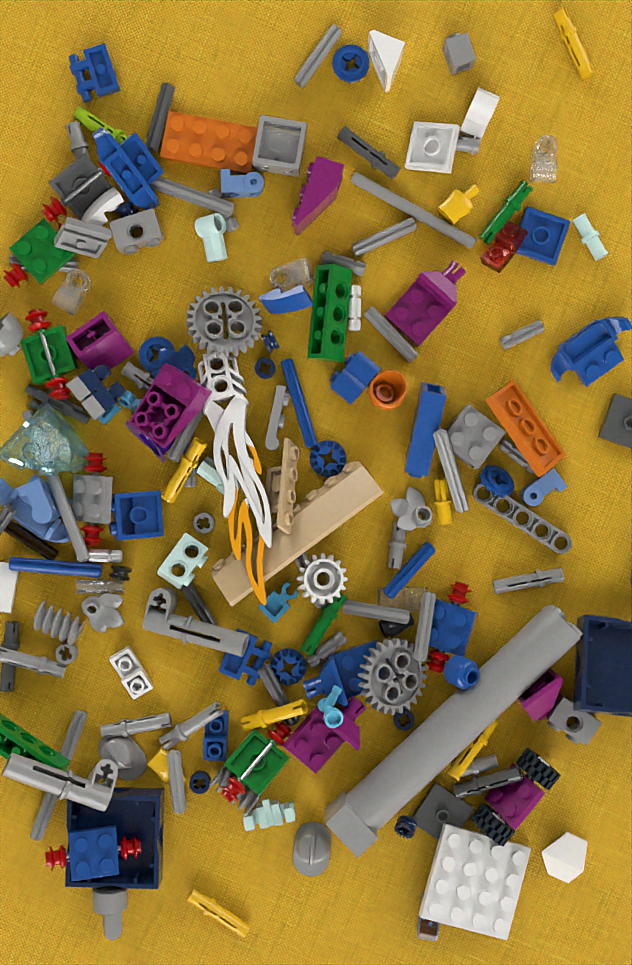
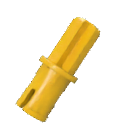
(442, 501)

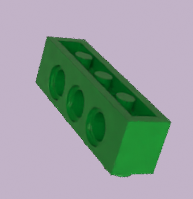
(329, 313)
(19, 741)

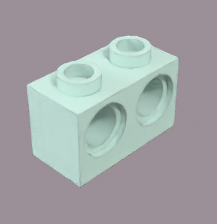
(178, 558)

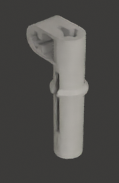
(166, 622)
(65, 783)

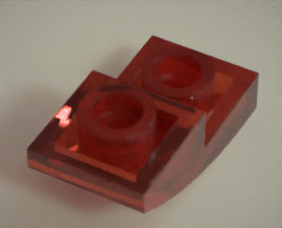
(505, 247)

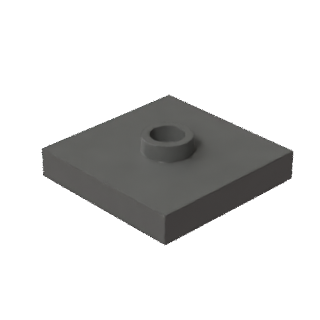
(618, 422)
(441, 807)

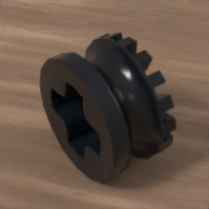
(120, 571)

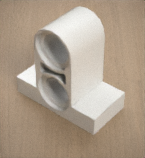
(479, 114)

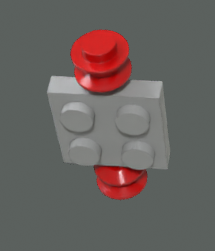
(92, 498)

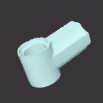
(211, 230)
(209, 472)

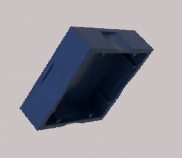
(603, 666)
(133, 812)

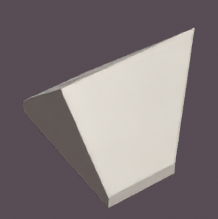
(565, 857)

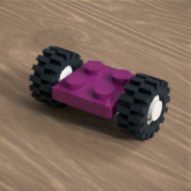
(515, 799)

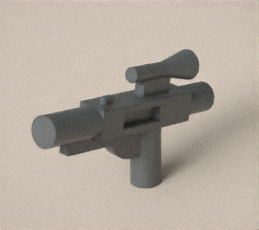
(63, 405)

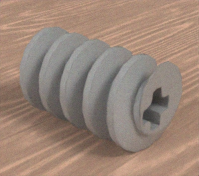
(57, 624)
(246, 800)

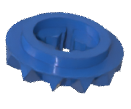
(348, 53)
(146, 353)
(332, 468)
(504, 481)
(290, 656)

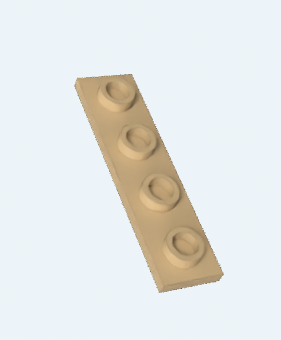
(281, 486)

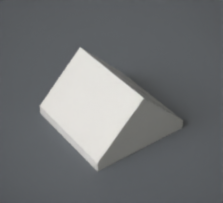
(385, 55)

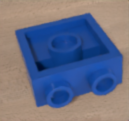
(136, 515)

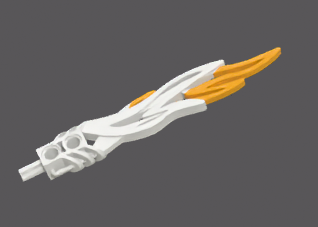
(221, 423)

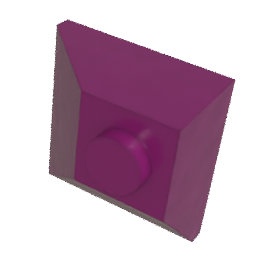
(541, 695)

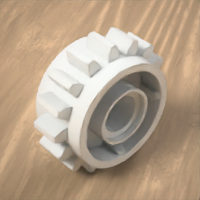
(334, 580)

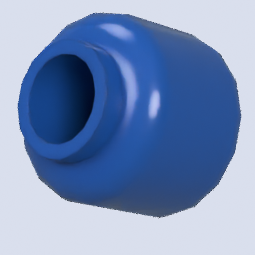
(461, 672)

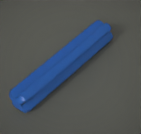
(409, 570)

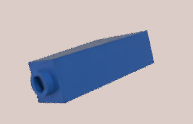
(426, 421)

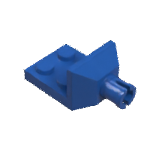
(342, 671)

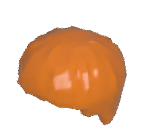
(387, 390)

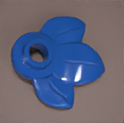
(183, 360)

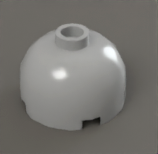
(10, 335)

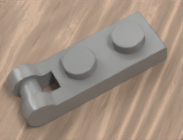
(277, 419)

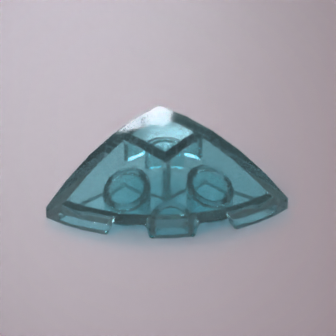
(46, 445)

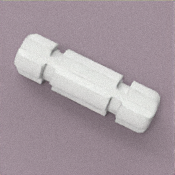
(354, 309)
(105, 555)

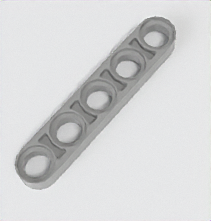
(530, 526)

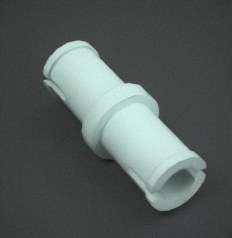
(590, 237)

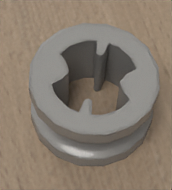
(205, 529)
(60, 655)

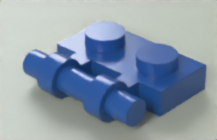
(101, 70)
(235, 665)

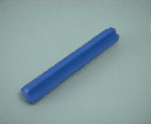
(299, 403)
(55, 567)

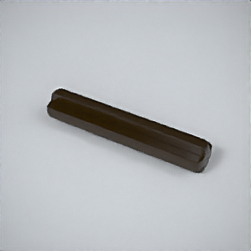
(31, 541)

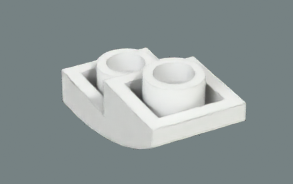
(106, 202)
(8, 583)
(131, 671)

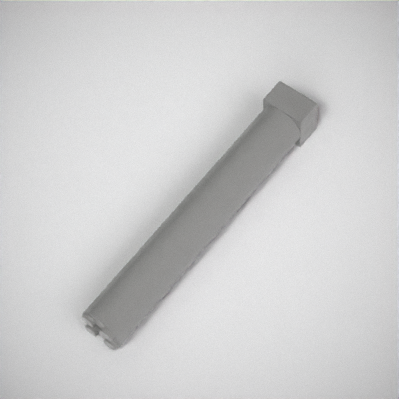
(450, 729)

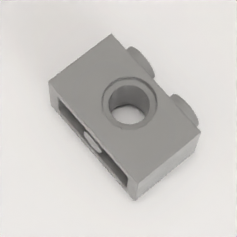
(124, 227)
(583, 727)

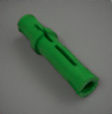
(511, 204)
(328, 613)

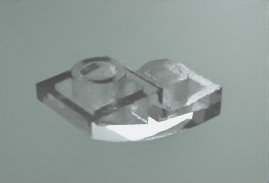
(407, 598)

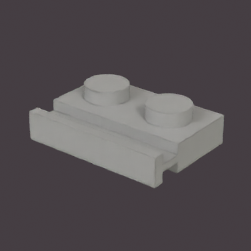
(82, 237)

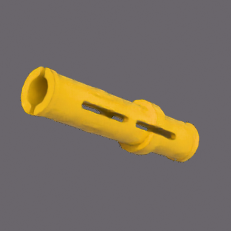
(570, 36)
(188, 462)
(266, 717)
(468, 754)
(219, 913)

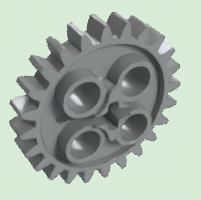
(202, 322)
(392, 676)

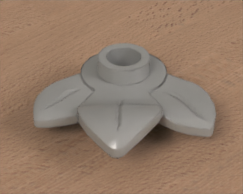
(408, 510)
(105, 611)

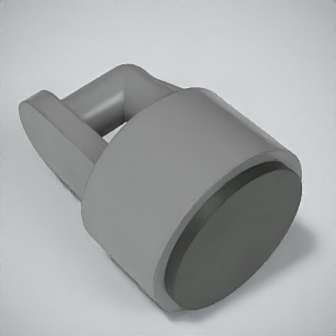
(111, 903)

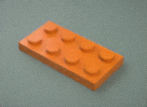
(208, 143)
(525, 428)

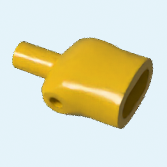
(457, 205)
(159, 764)

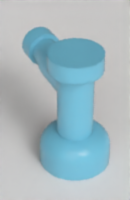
(332, 716)

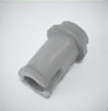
(468, 144)

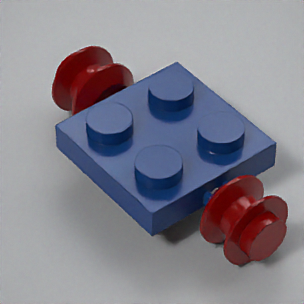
(450, 627)
(93, 852)

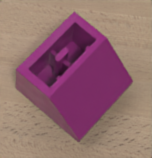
(100, 343)

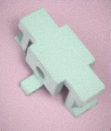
(269, 814)

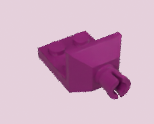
(426, 303)
(316, 742)

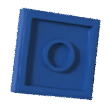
(544, 236)

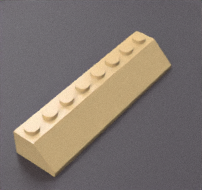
(313, 520)

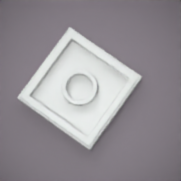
(432, 147)

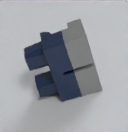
(91, 381)

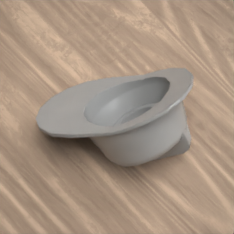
(126, 755)
(312, 849)

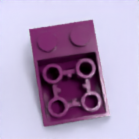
(319, 193)
(169, 405)

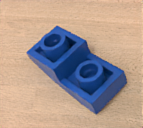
(285, 302)
(216, 738)

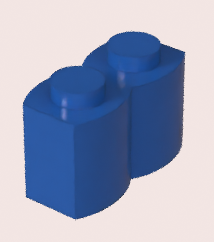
(354, 377)

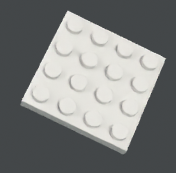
(474, 882)

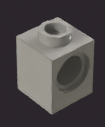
(458, 53)

